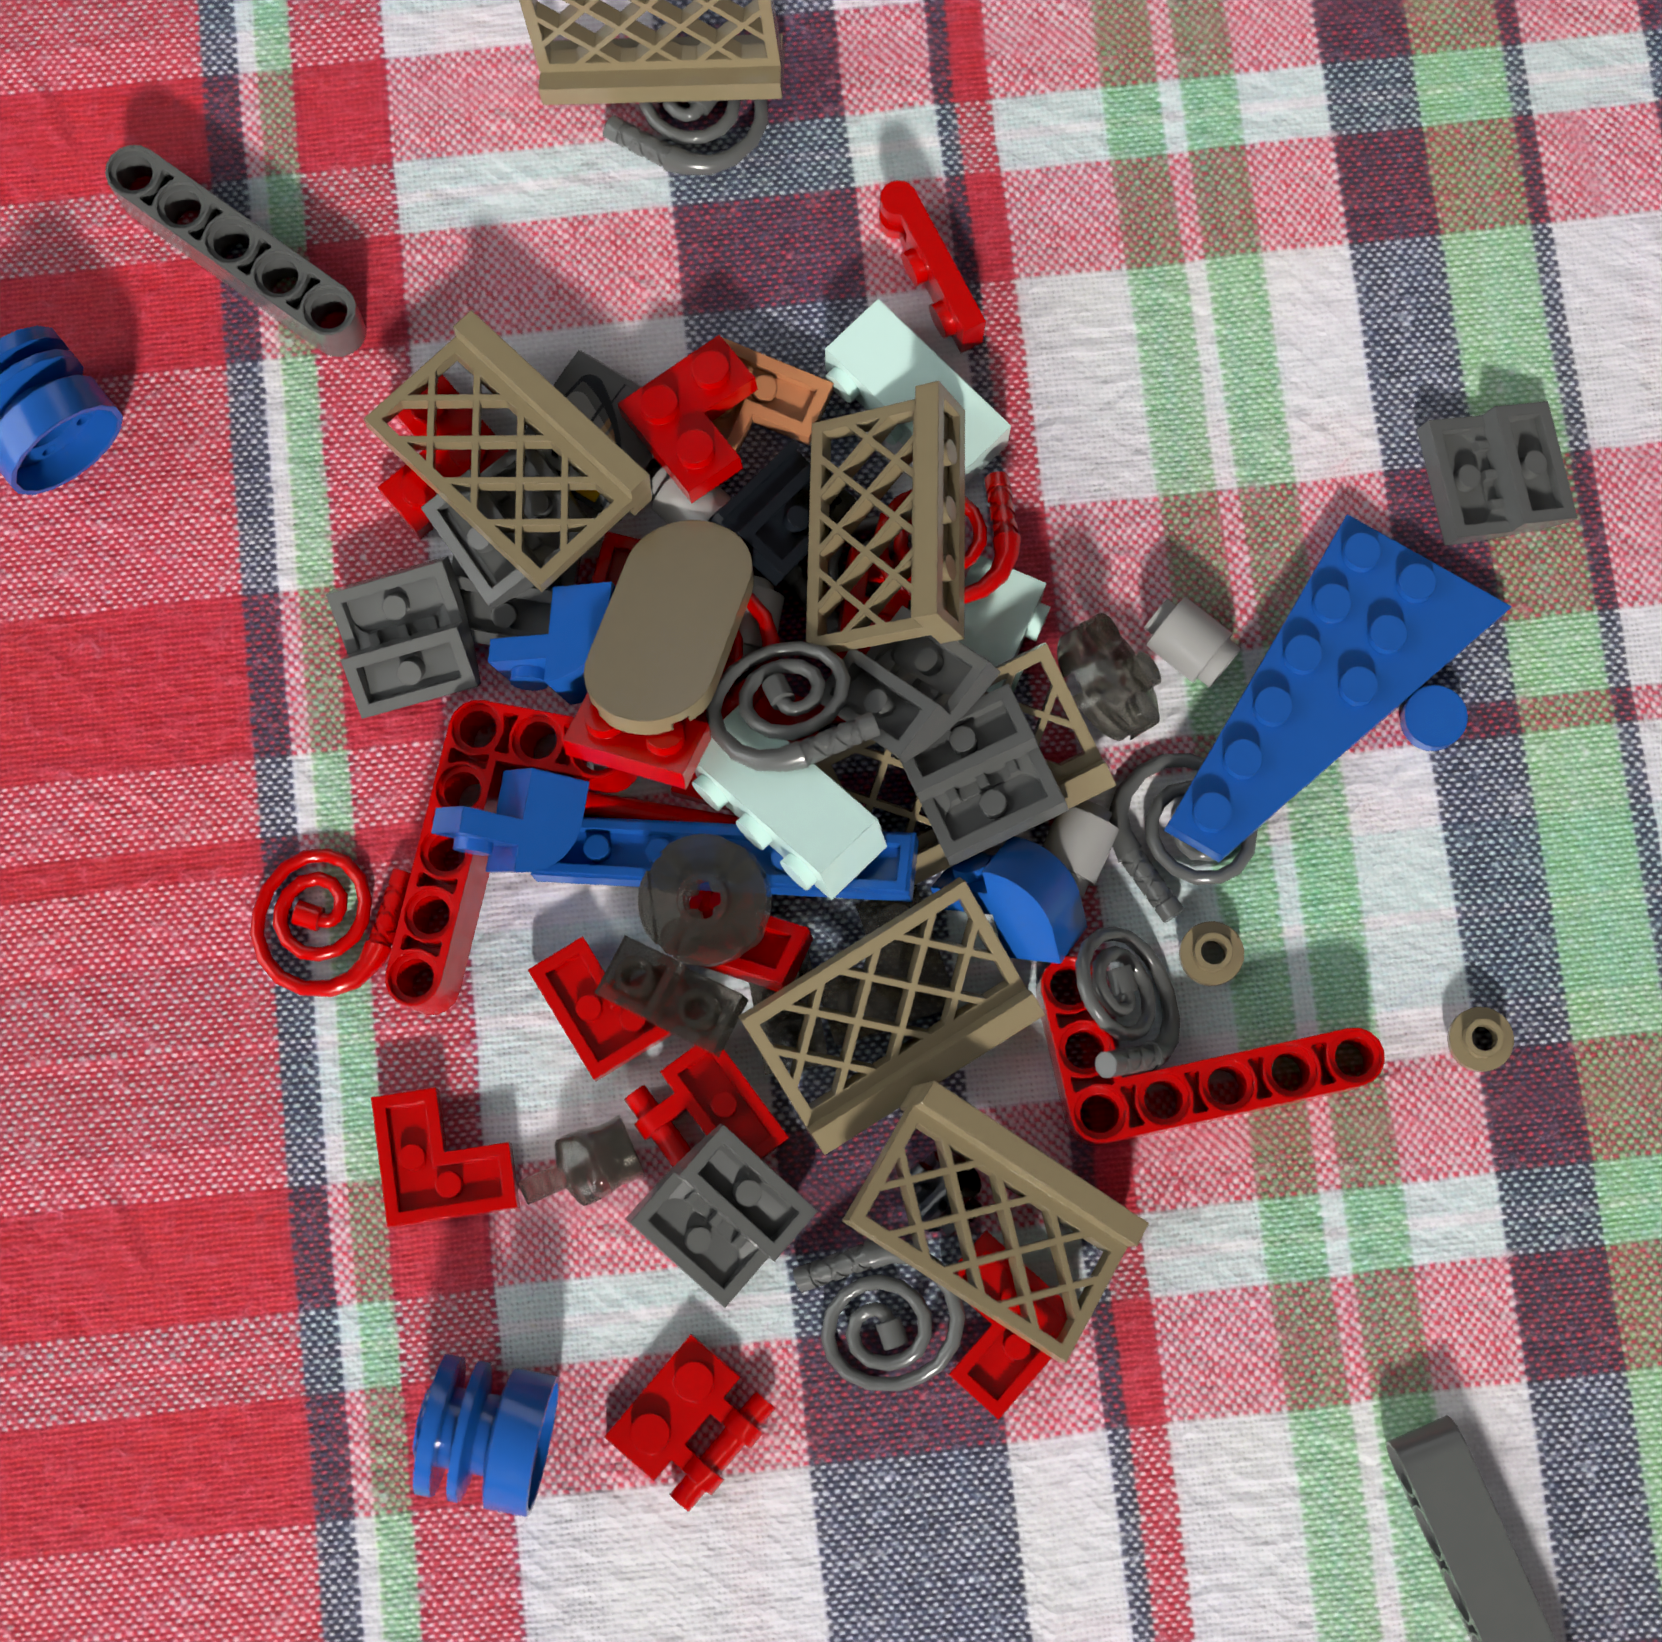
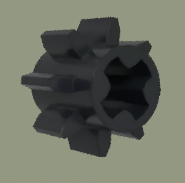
(932, 1193)

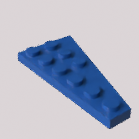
(1343, 660)

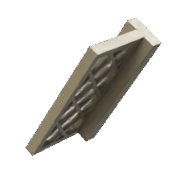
(656, 63)
(547, 414)
(936, 528)
(1076, 777)
(929, 1055)
(1024, 1171)

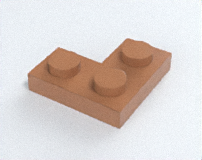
(785, 400)

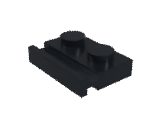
(774, 513)

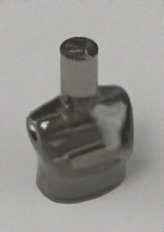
(588, 1165)

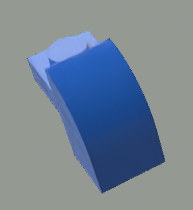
(560, 655)
(532, 826)
(1029, 896)

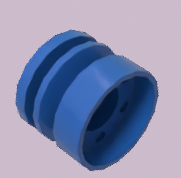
(49, 413)
(485, 1435)

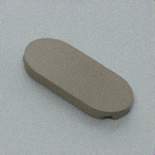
(669, 627)

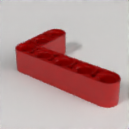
(464, 887)
(1189, 1081)

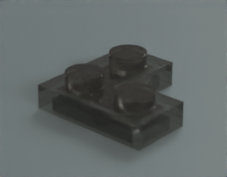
(893, 960)

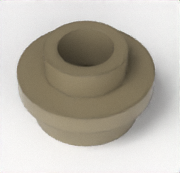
(1194, 963)
(1463, 1048)

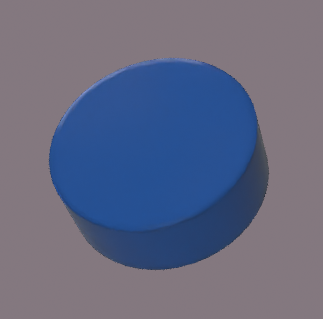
(1433, 718)

